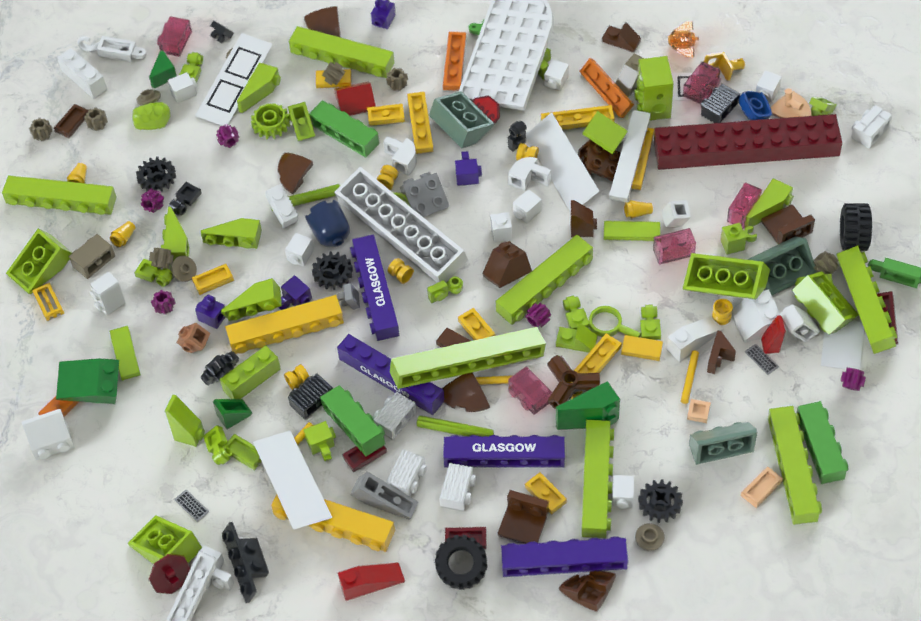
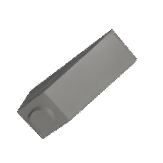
(383, 496)

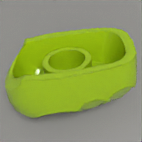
(151, 116)

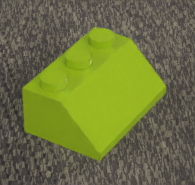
(824, 302)

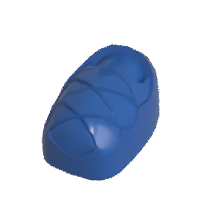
(755, 105)

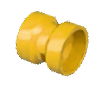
(525, 151)
(387, 176)
(400, 270)
(722, 311)
(296, 377)

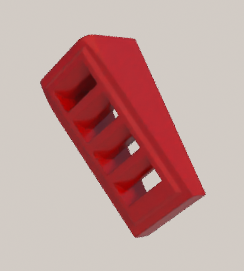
(774, 336)

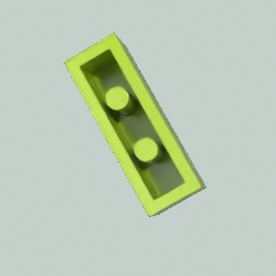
(250, 373)

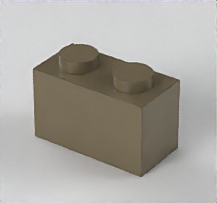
(92, 256)

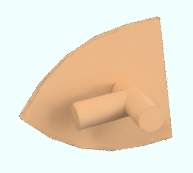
(791, 106)

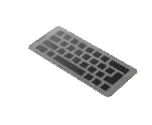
(761, 359)
(191, 505)

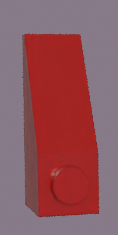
(369, 579)

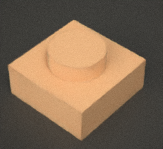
(698, 411)

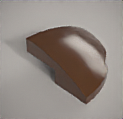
(324, 21)
(292, 170)
(465, 393)
(589, 589)

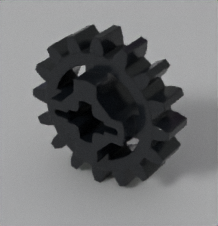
(156, 174)
(332, 270)
(219, 367)
(660, 501)

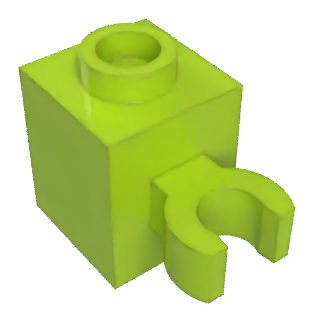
(734, 238)
(320, 439)

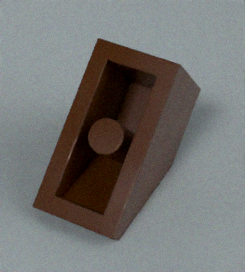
(582, 220)

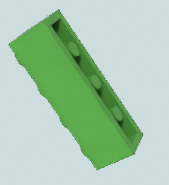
(344, 128)
(353, 420)
(821, 443)

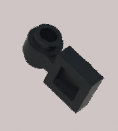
(517, 135)
(186, 194)

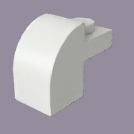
(403, 154)
(526, 170)
(219, 578)

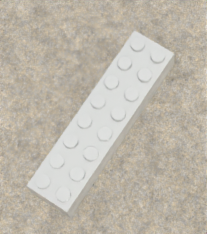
(401, 226)

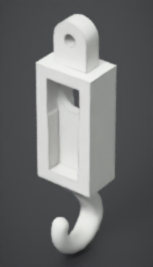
(112, 47)

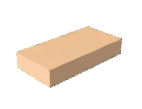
(761, 487)

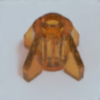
(682, 39)

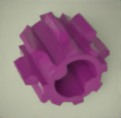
(227, 135)
(152, 200)
(163, 302)
(538, 315)
(853, 379)

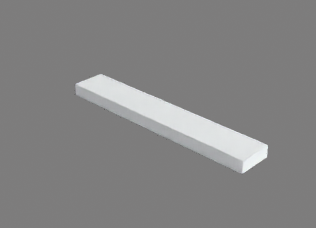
(629, 156)

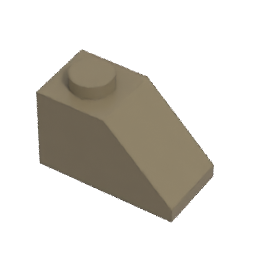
(628, 77)

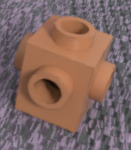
(193, 338)

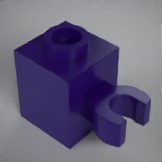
(383, 13)
(467, 170)
(294, 293)
(209, 311)

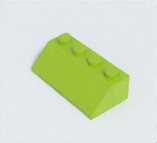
(726, 276)

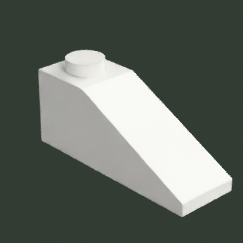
(692, 337)

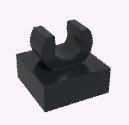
(220, 30)

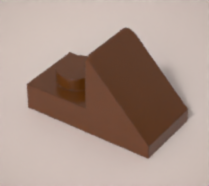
(623, 38)
(721, 350)

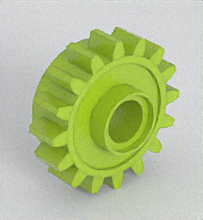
(270, 120)

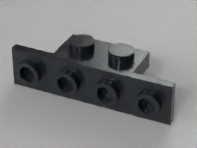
(246, 560)

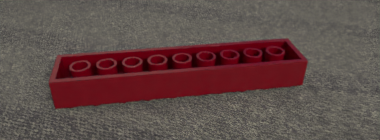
(747, 141)

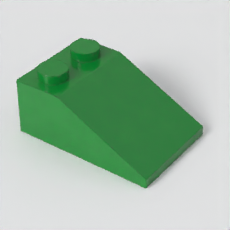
(88, 380)
(595, 404)

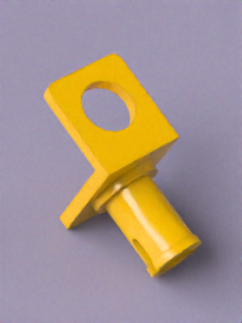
(724, 64)

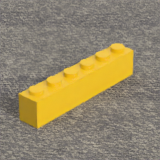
(284, 324)
(349, 524)

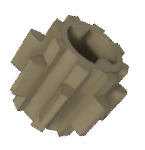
(333, 73)
(397, 79)
(96, 119)
(40, 129)
(161, 258)
(826, 262)

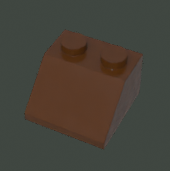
(506, 264)

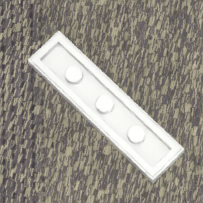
(193, 587)

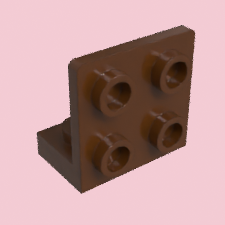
(599, 160)
(788, 224)
(523, 517)

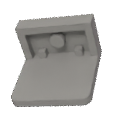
(425, 194)

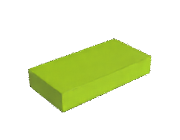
(243, 451)

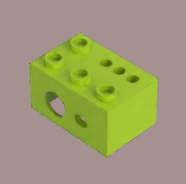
(654, 87)

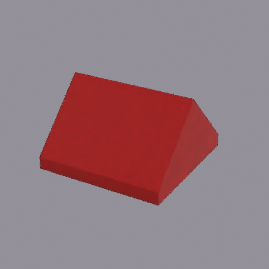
(355, 98)

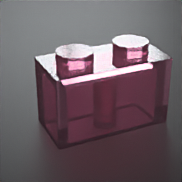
(174, 36)
(701, 82)
(743, 204)
(674, 246)
(529, 390)

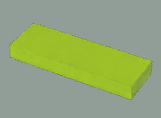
(631, 230)
(125, 352)

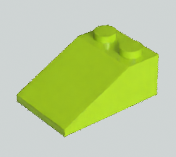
(38, 261)
(163, 538)

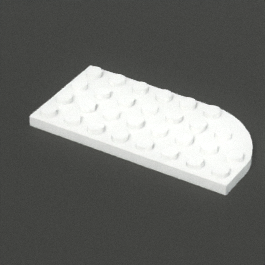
(509, 52)

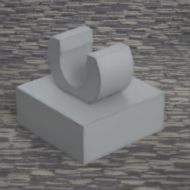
(349, 297)

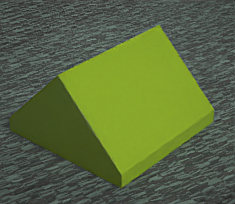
(605, 132)

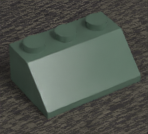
(460, 118)
(787, 263)
(723, 442)

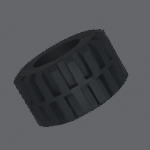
(856, 226)
(456, 544)

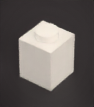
(556, 75)
(769, 85)
(182, 87)
(527, 206)
(676, 213)
(501, 227)
(299, 249)
(622, 491)

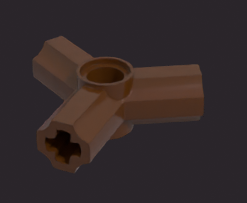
(564, 374)

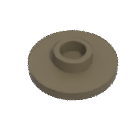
(148, 96)
(183, 268)
(649, 537)

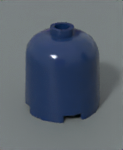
(328, 223)

